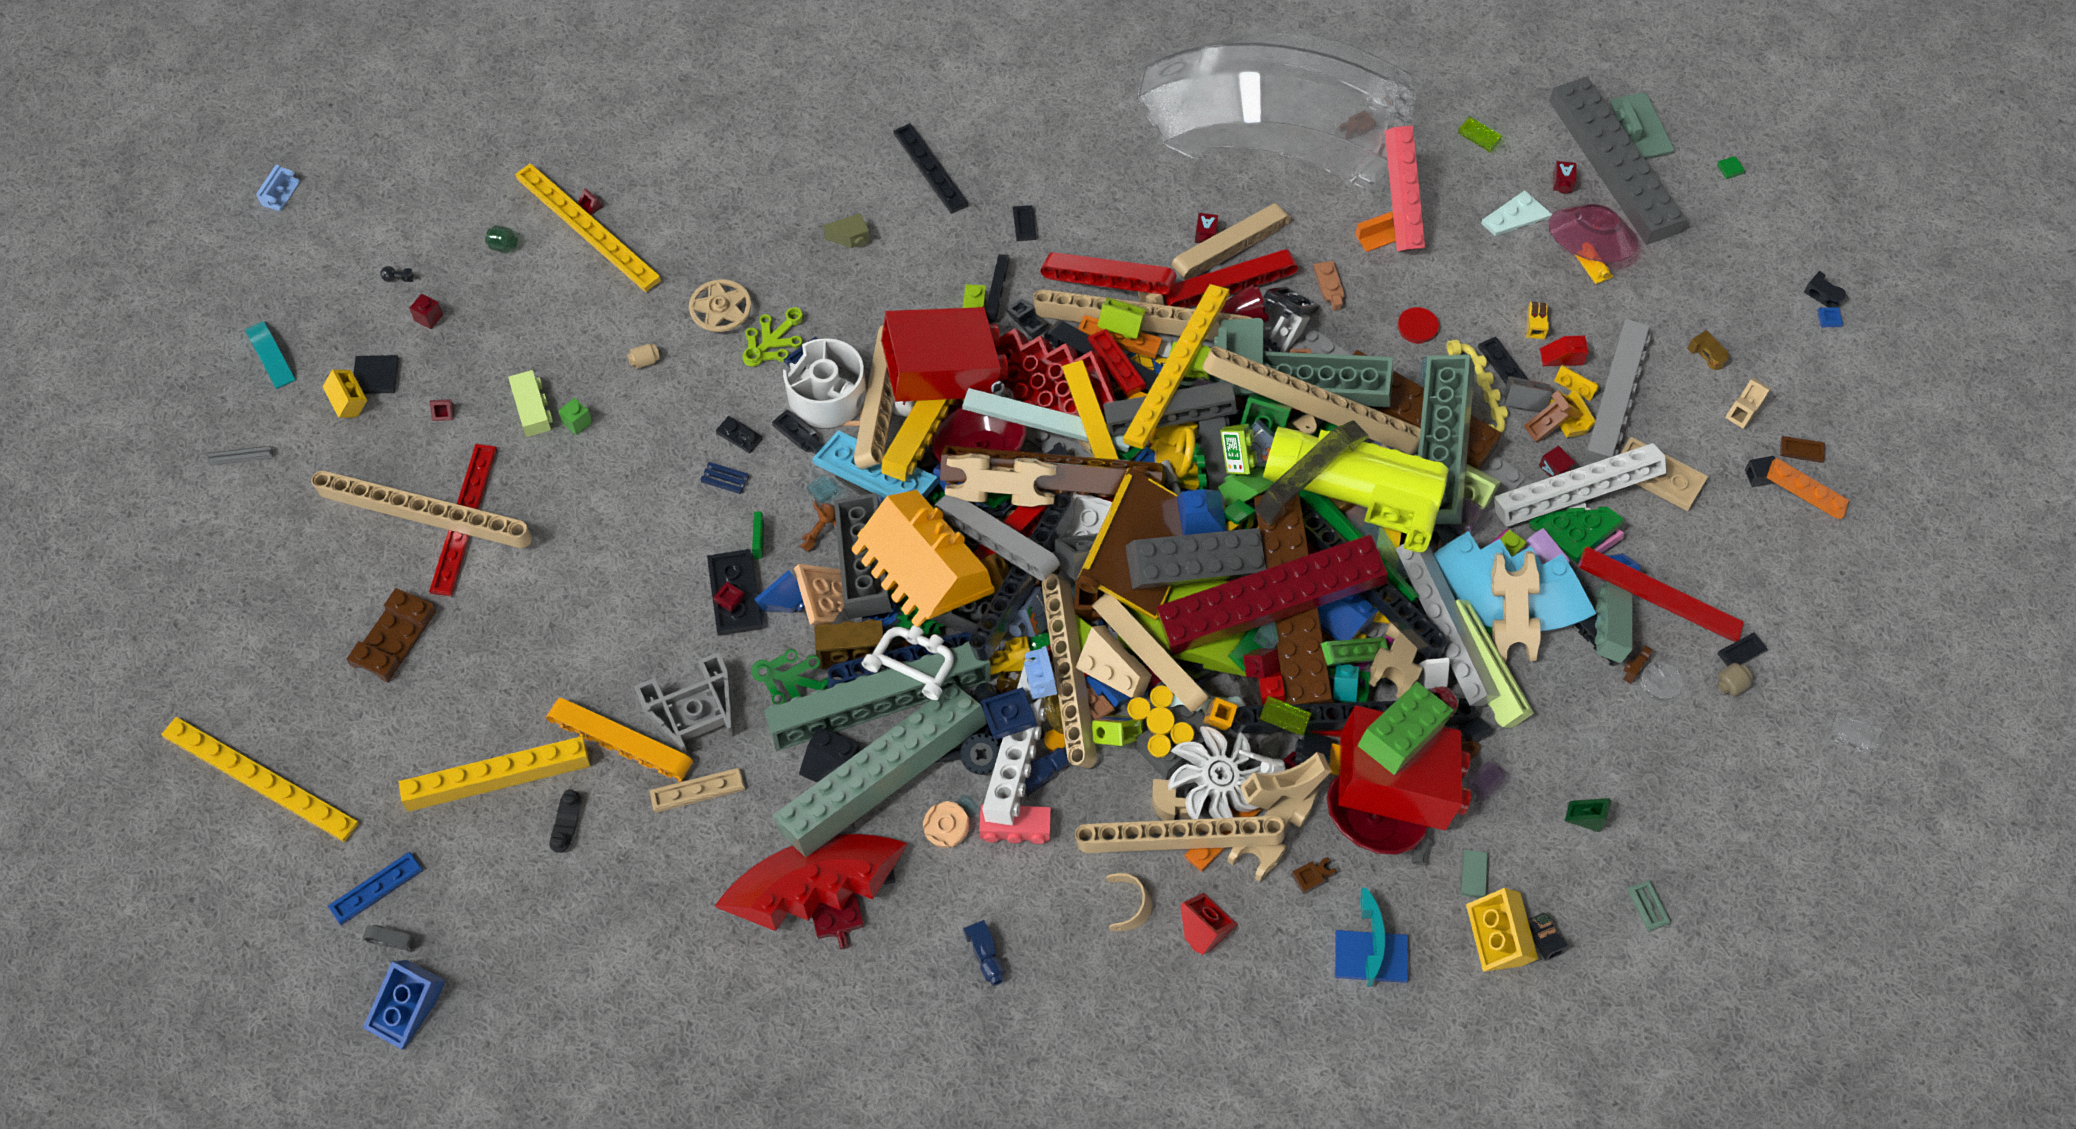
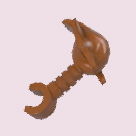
(826, 514)

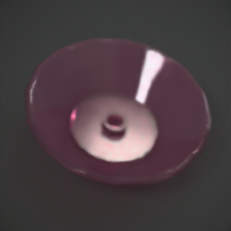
(1593, 233)

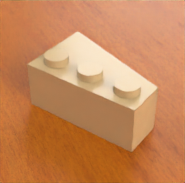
(1112, 664)

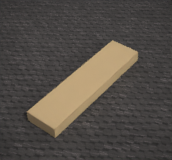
(697, 790)

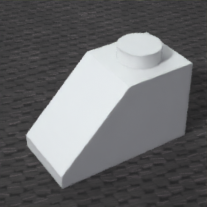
(1288, 331)
(1434, 673)

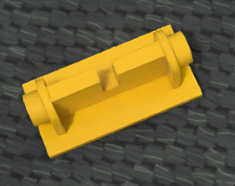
(1596, 270)
(1574, 381)

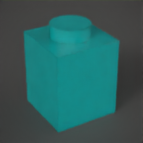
(1346, 683)

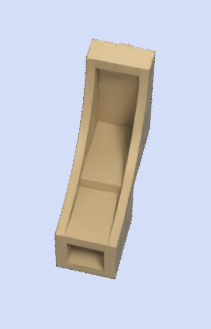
(1297, 783)

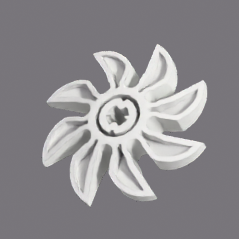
(1206, 773)

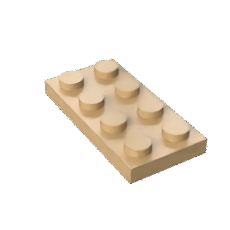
(1679, 483)

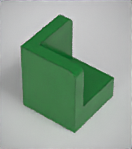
(1239, 513)

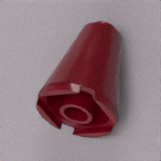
(1247, 303)

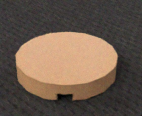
(946, 824)

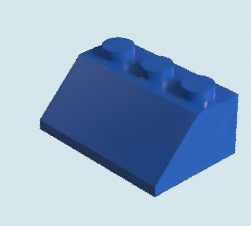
(1347, 617)

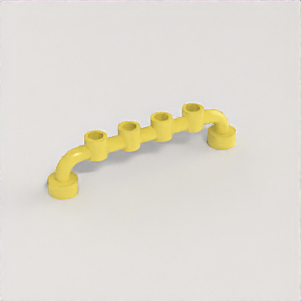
(1484, 380)

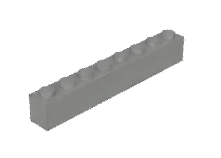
(1617, 391)
(1446, 616)

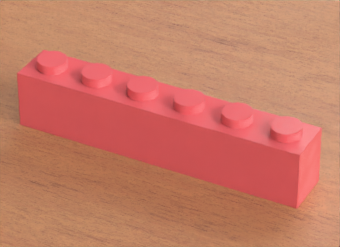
(1404, 188)

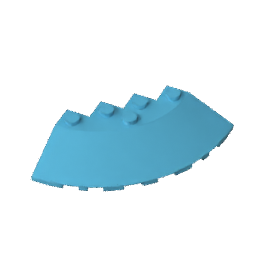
(1468, 575)

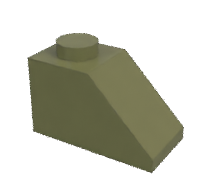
(848, 231)

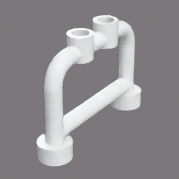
(914, 636)

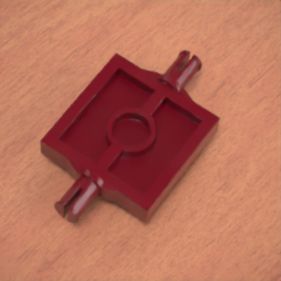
(836, 922)

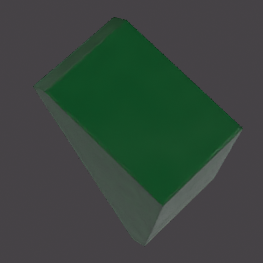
(1588, 813)

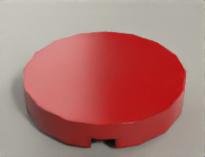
(1418, 325)

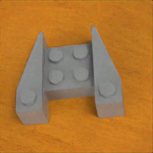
(691, 708)

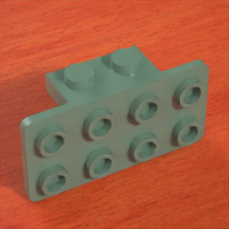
(1642, 124)
(1244, 339)

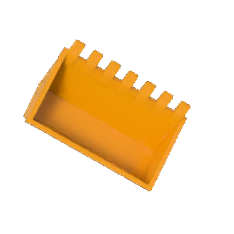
(921, 557)

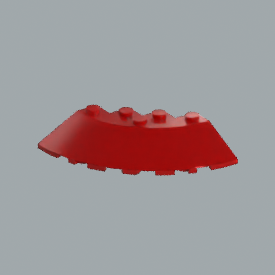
(1038, 375)
(799, 883)

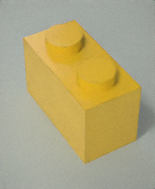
(344, 393)

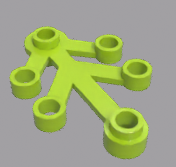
(772, 340)

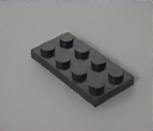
(736, 569)

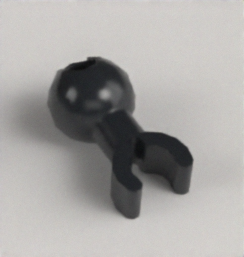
(389, 274)

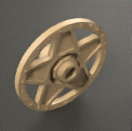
(720, 305)

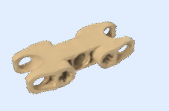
(986, 478)
(1514, 588)
(1397, 662)
(1289, 811)

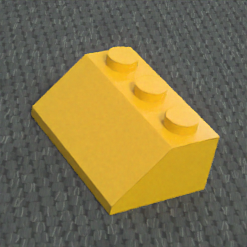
(1501, 930)

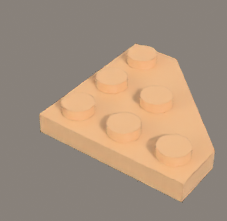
(820, 592)

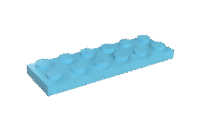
(838, 458)

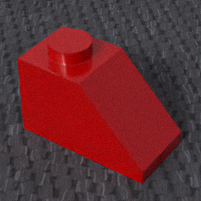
(1565, 351)
(1272, 687)

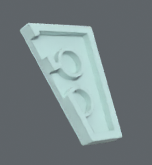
(1516, 213)

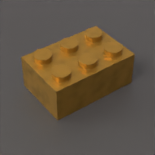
(846, 641)

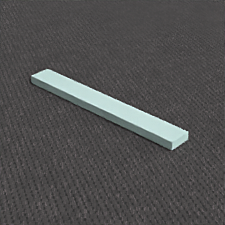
(1031, 416)

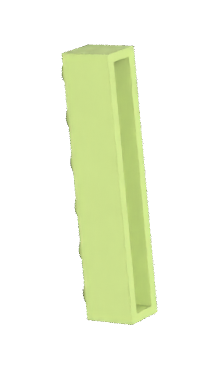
(1511, 706)

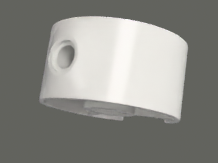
(822, 395)

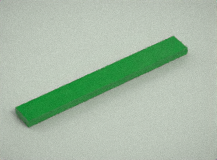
(1346, 529)

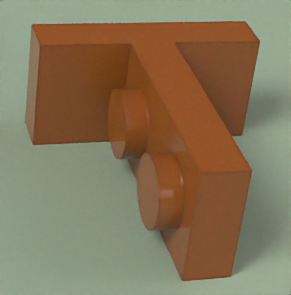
(1552, 416)

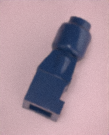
(1043, 769)
(984, 951)

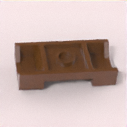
(392, 635)

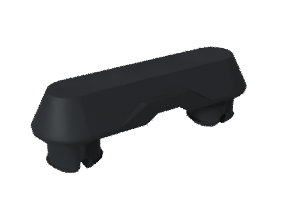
(565, 821)

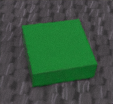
(1730, 167)

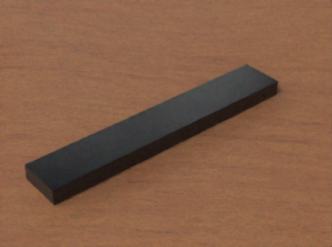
(930, 168)

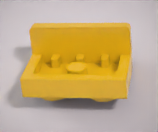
(1581, 426)

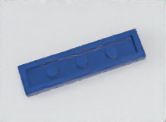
(375, 888)

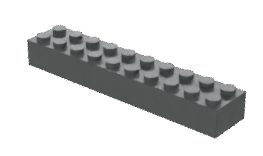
(1617, 160)

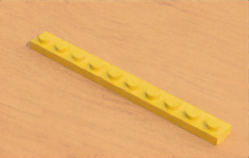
(588, 227)
(1176, 367)
(260, 779)

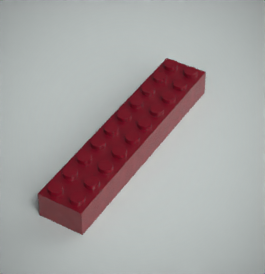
(1271, 594)

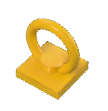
(1180, 459)

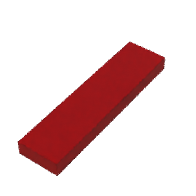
(1117, 362)

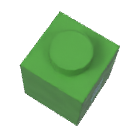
(575, 416)

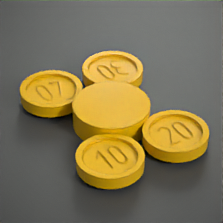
(1160, 721)

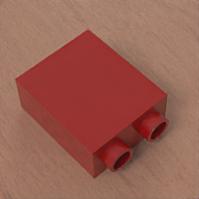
(941, 353)
(1421, 792)

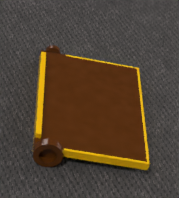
(1138, 512)

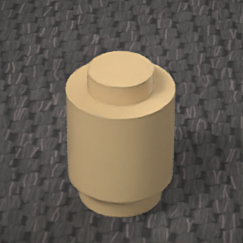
(643, 355)

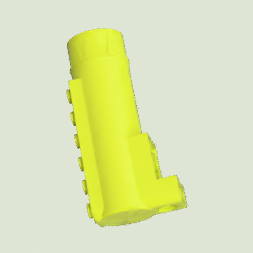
(1395, 487)

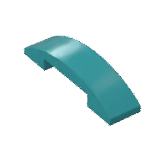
(270, 355)
(1371, 911)

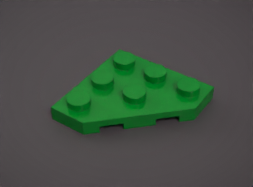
(1578, 528)

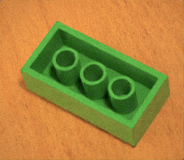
(1405, 728)

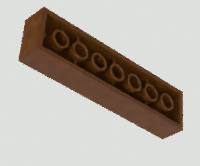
(1408, 404)

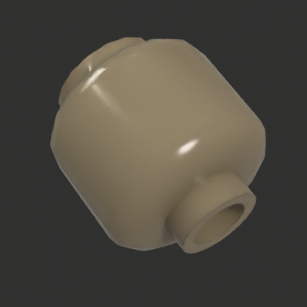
(1734, 679)

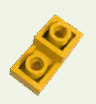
(1014, 652)

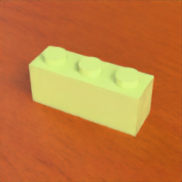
(530, 403)

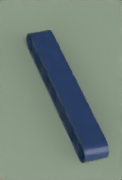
(847, 670)

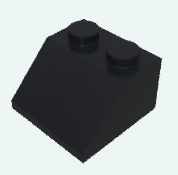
(825, 754)

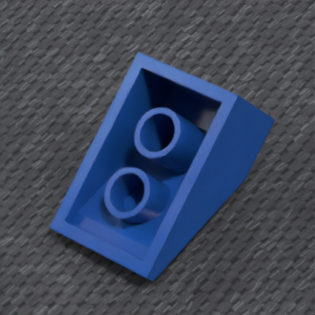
(403, 1002)

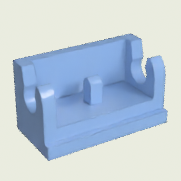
(277, 188)
(1040, 674)

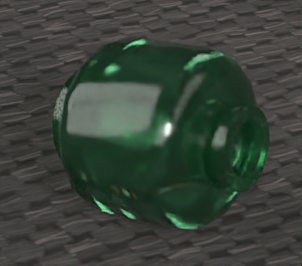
(501, 239)

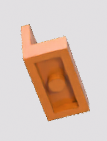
(1376, 232)

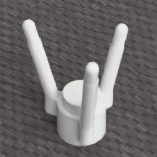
(1268, 764)

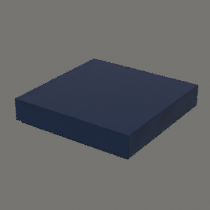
(1008, 713)

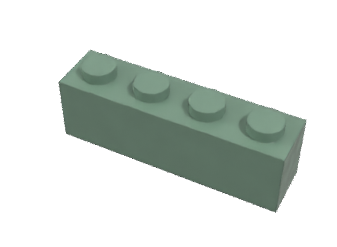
(1613, 622)

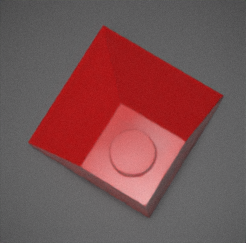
(1204, 923)

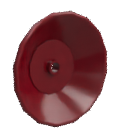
(977, 431)
(1373, 831)

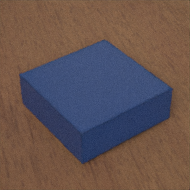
(1830, 317)

